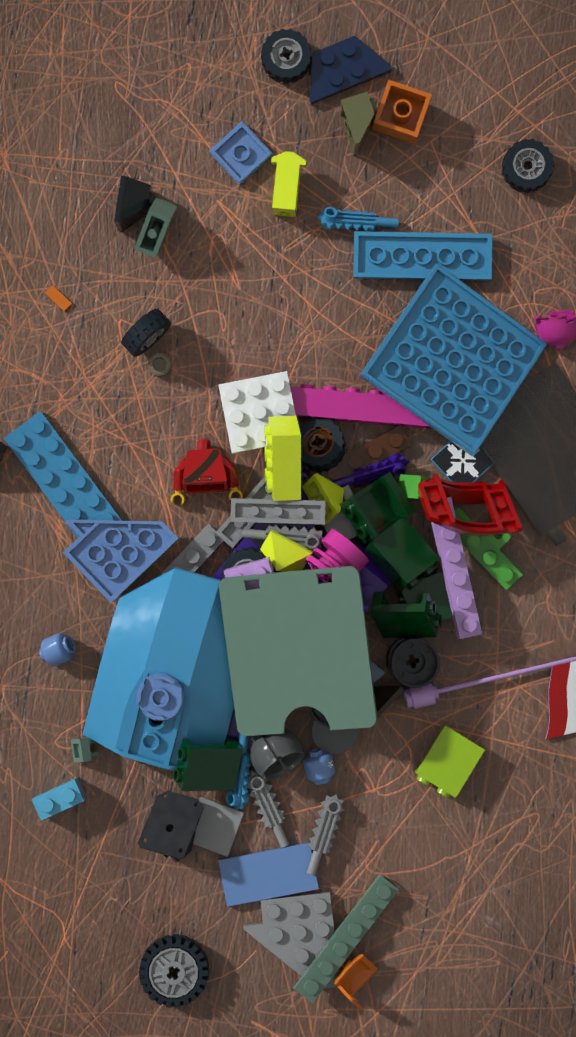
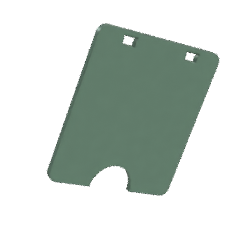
(298, 648)

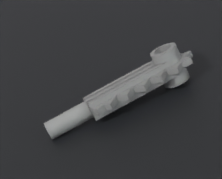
(304, 537)
(268, 807)
(323, 833)

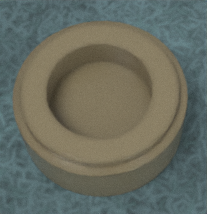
(159, 364)

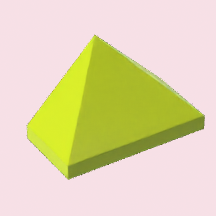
(324, 490)
(284, 553)

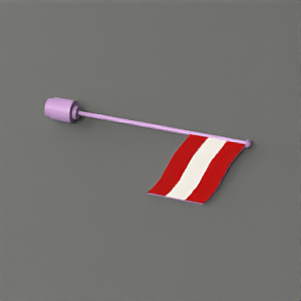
(560, 694)

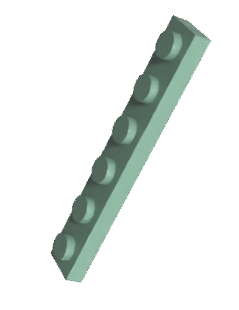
(345, 938)

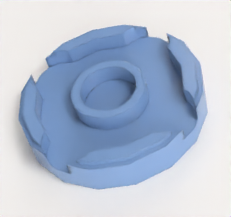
(160, 696)

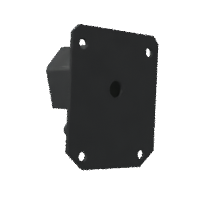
(175, 811)

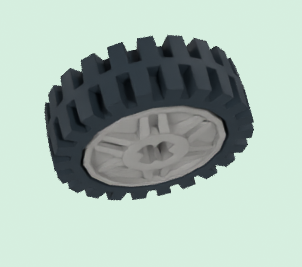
(168, 988)

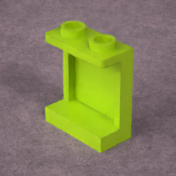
(449, 762)

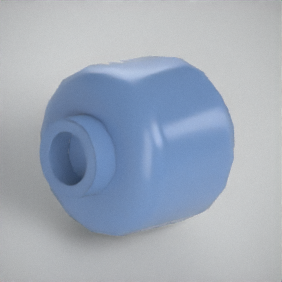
(57, 649)
(319, 766)

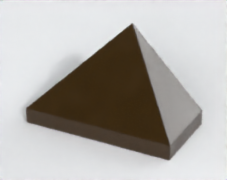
(385, 697)

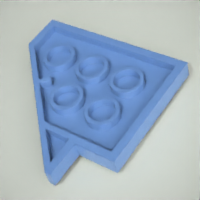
(117, 552)

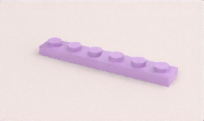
(457, 580)

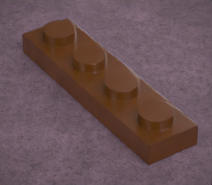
(369, 453)

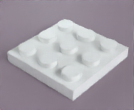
(249, 405)

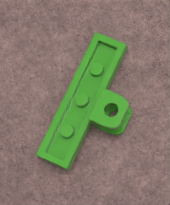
(488, 553)

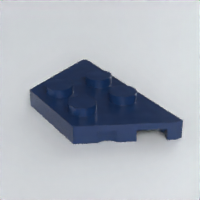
(344, 67)

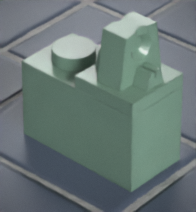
(155, 227)

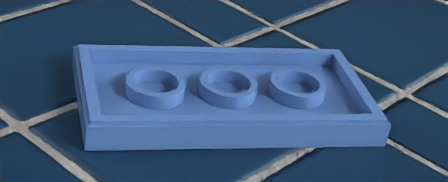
(267, 874)

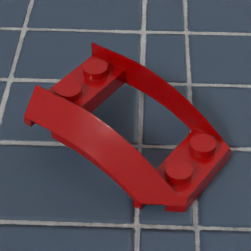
(497, 499)

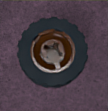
(321, 444)

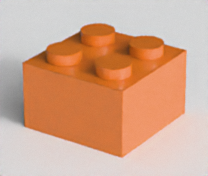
(401, 112)

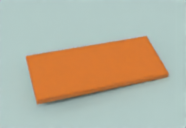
(56, 296)

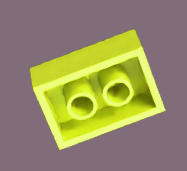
(283, 458)

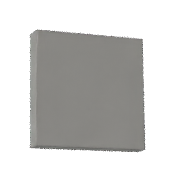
(217, 826)

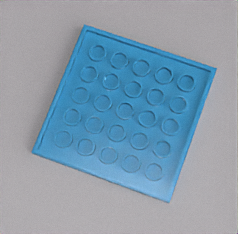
(453, 360)

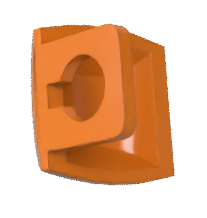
(354, 976)

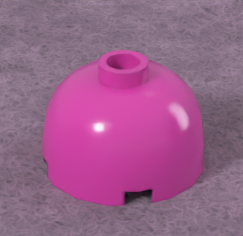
(557, 328)

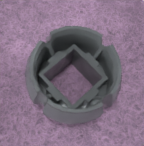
(275, 754)

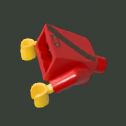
(204, 472)

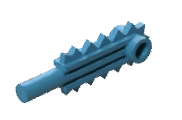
(334, 218)
(240, 794)

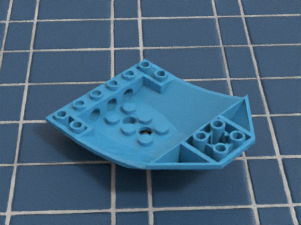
(169, 629)

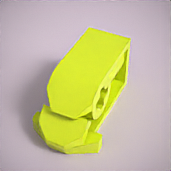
(286, 183)

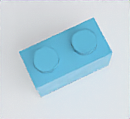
(59, 798)

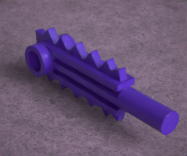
(394, 464)

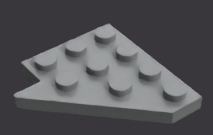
(295, 928)

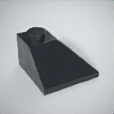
(132, 202)

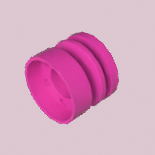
(339, 553)

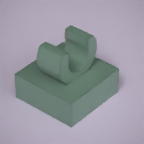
(81, 749)

